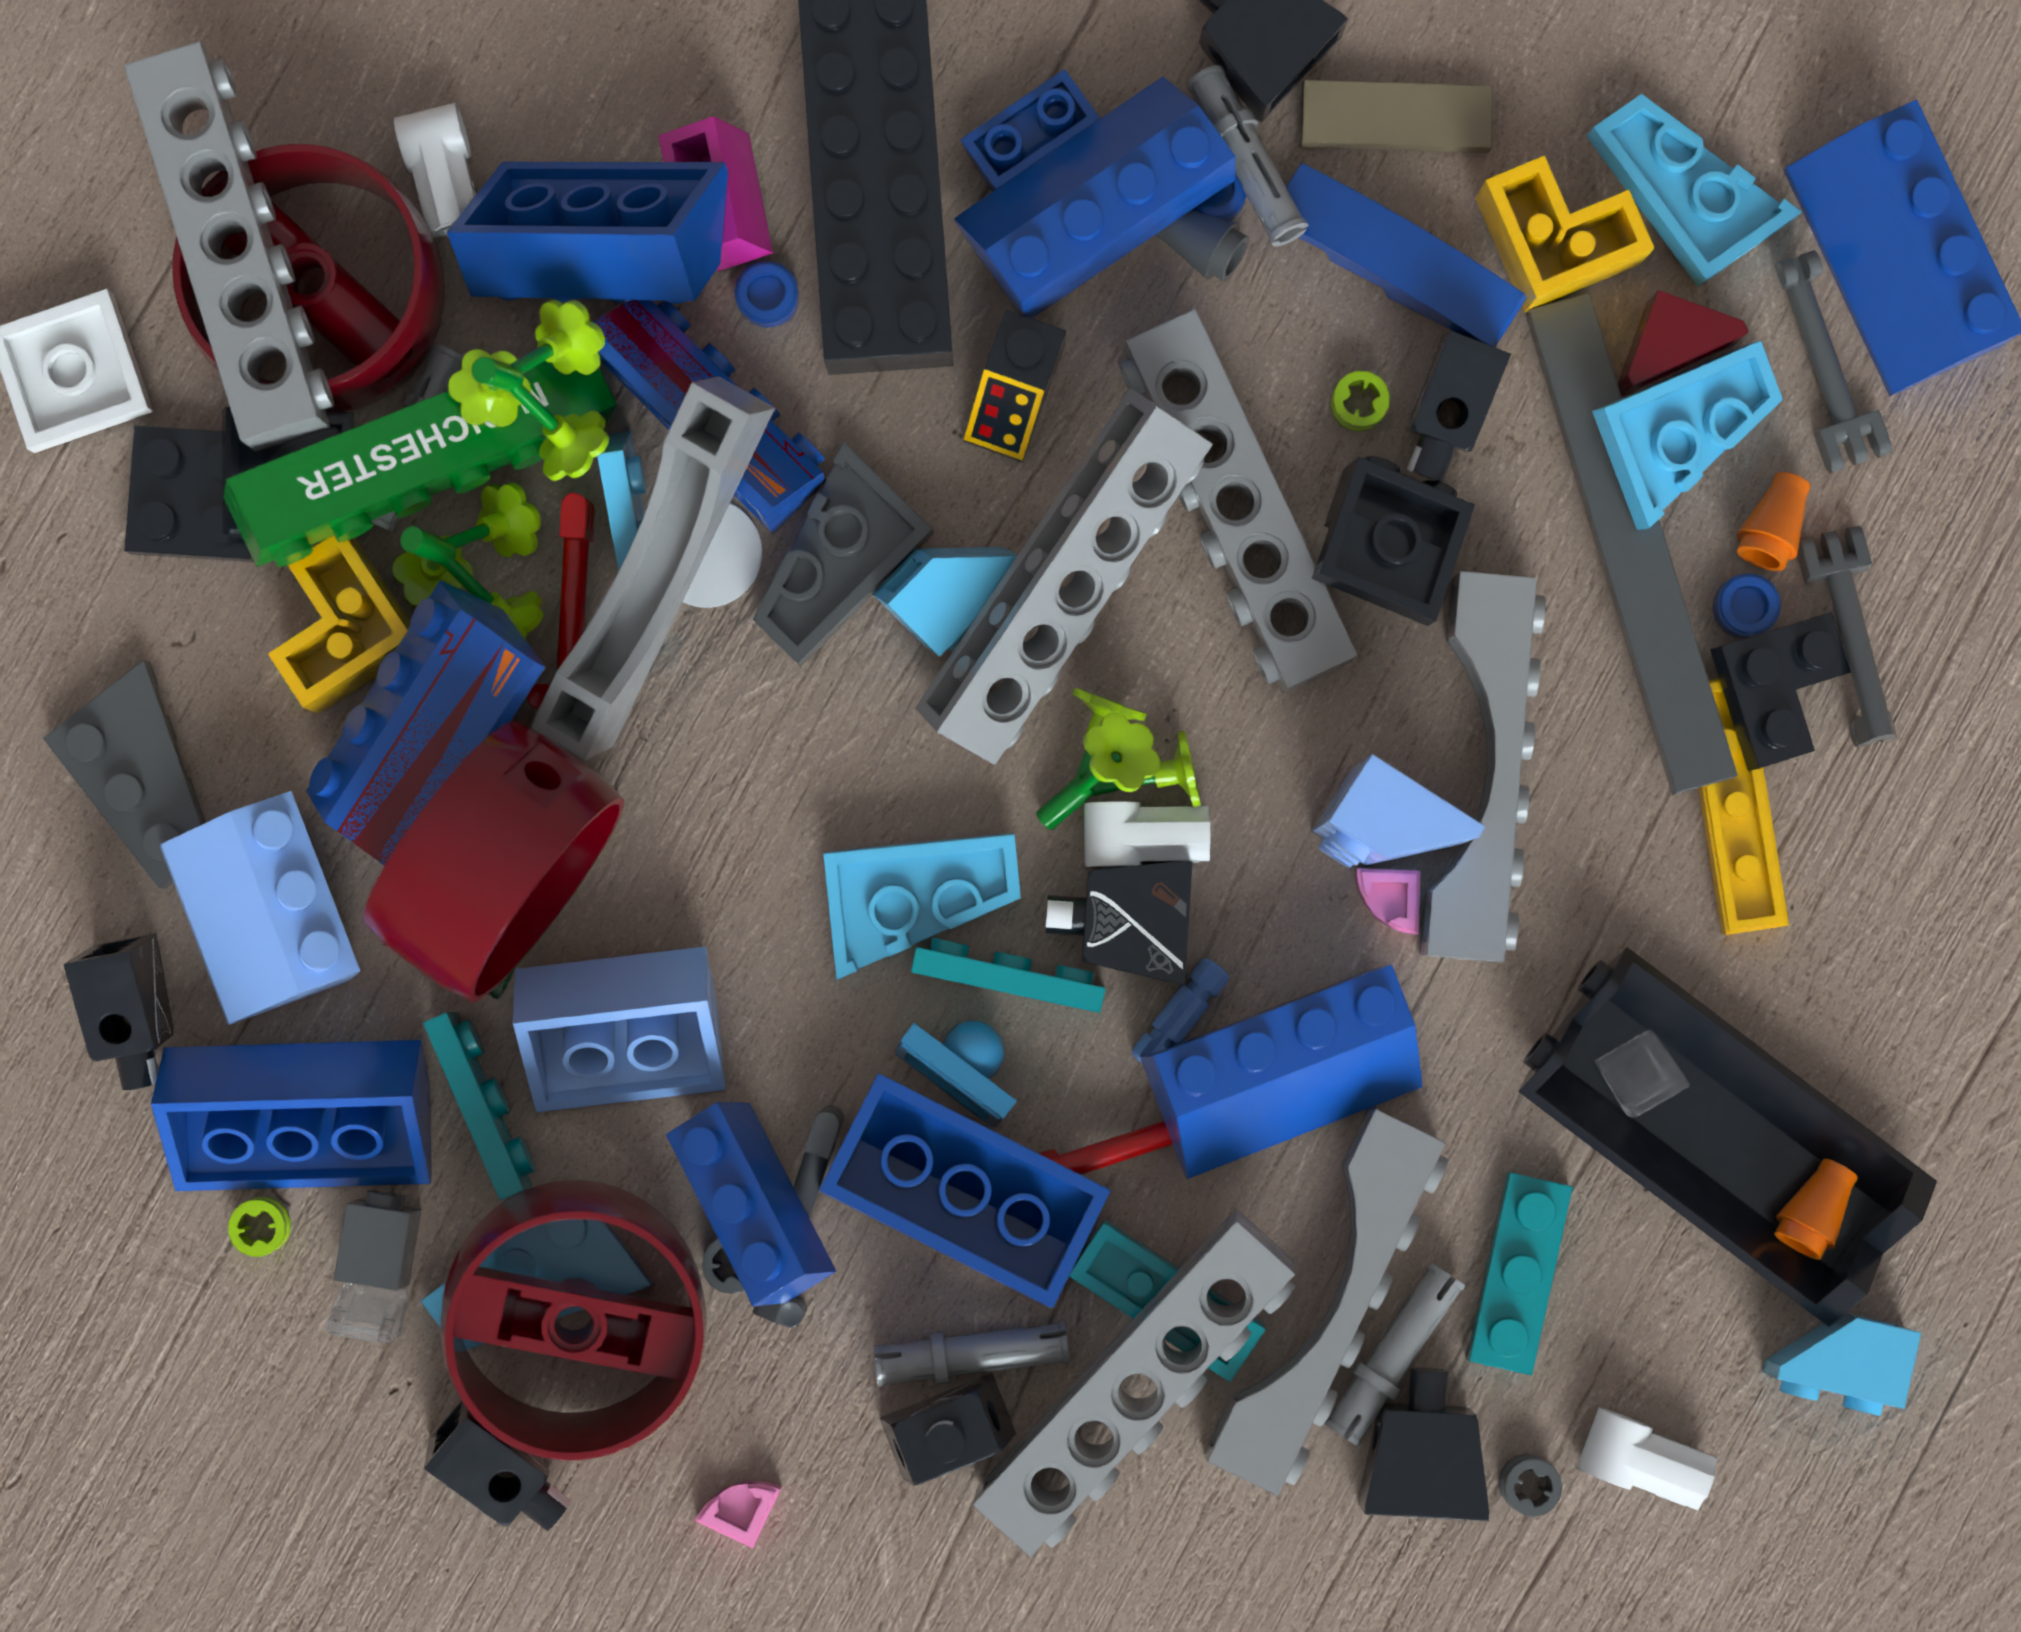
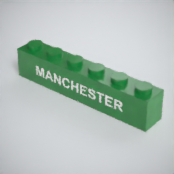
(394, 466)

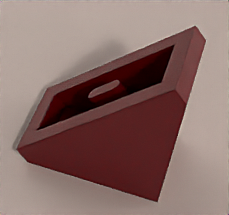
(1674, 336)

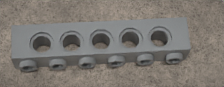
(165, 93)
(1185, 350)
(1062, 544)
(1036, 1515)

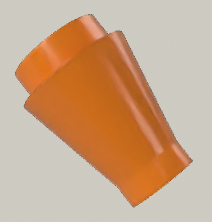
(1775, 524)
(1816, 1211)

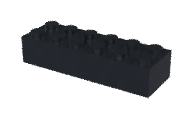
(875, 185)

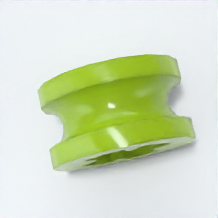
(1377, 408)
(264, 1245)

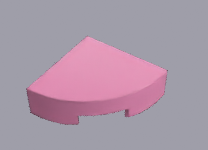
(1391, 897)
(740, 1510)

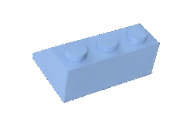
(1388, 817)
(260, 908)
(619, 1029)

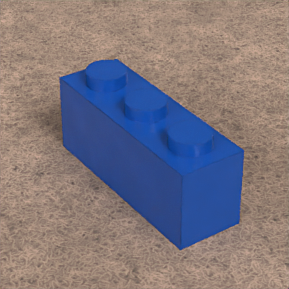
(750, 1203)

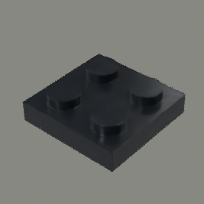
(178, 496)

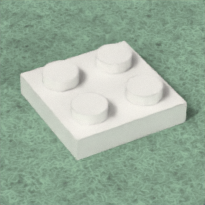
(71, 371)

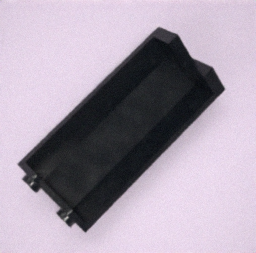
(1729, 1142)

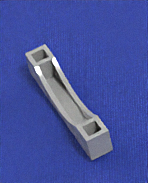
(693, 488)
(1492, 637)
(1269, 1421)

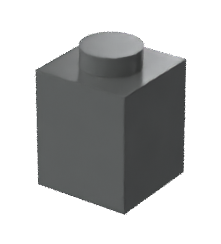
(378, 1241)

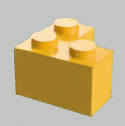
(1546, 246)
(356, 627)

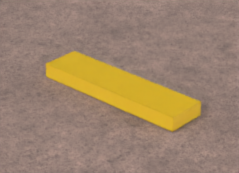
(1742, 842)

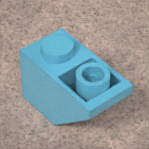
(942, 591)
(1853, 1357)

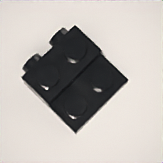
(1393, 538)

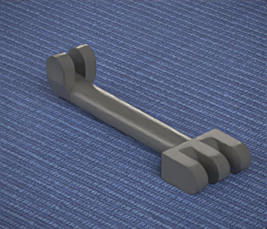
(1847, 425)
(1837, 569)
(807, 1185)

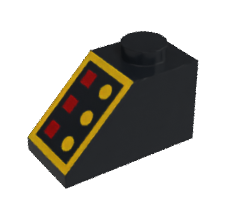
(1015, 385)

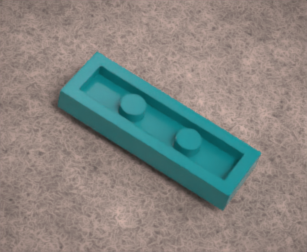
(1009, 975)
(481, 1103)
(1519, 1273)
(1132, 1274)

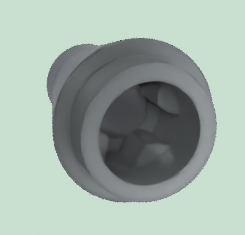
(1207, 243)

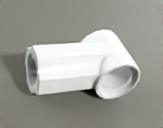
(437, 154)
(1129, 834)
(1631, 1454)

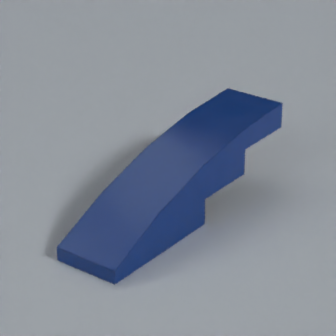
(1403, 259)

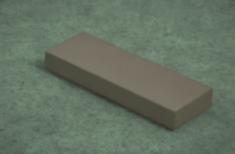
(1396, 116)

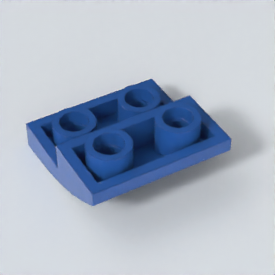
(1029, 130)

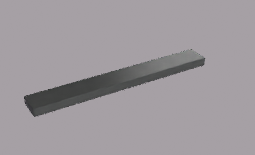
(1632, 559)

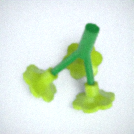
(495, 386)
(506, 522)
(1118, 759)

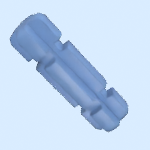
(1183, 1009)

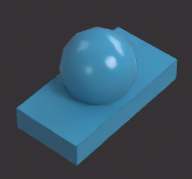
(961, 1066)

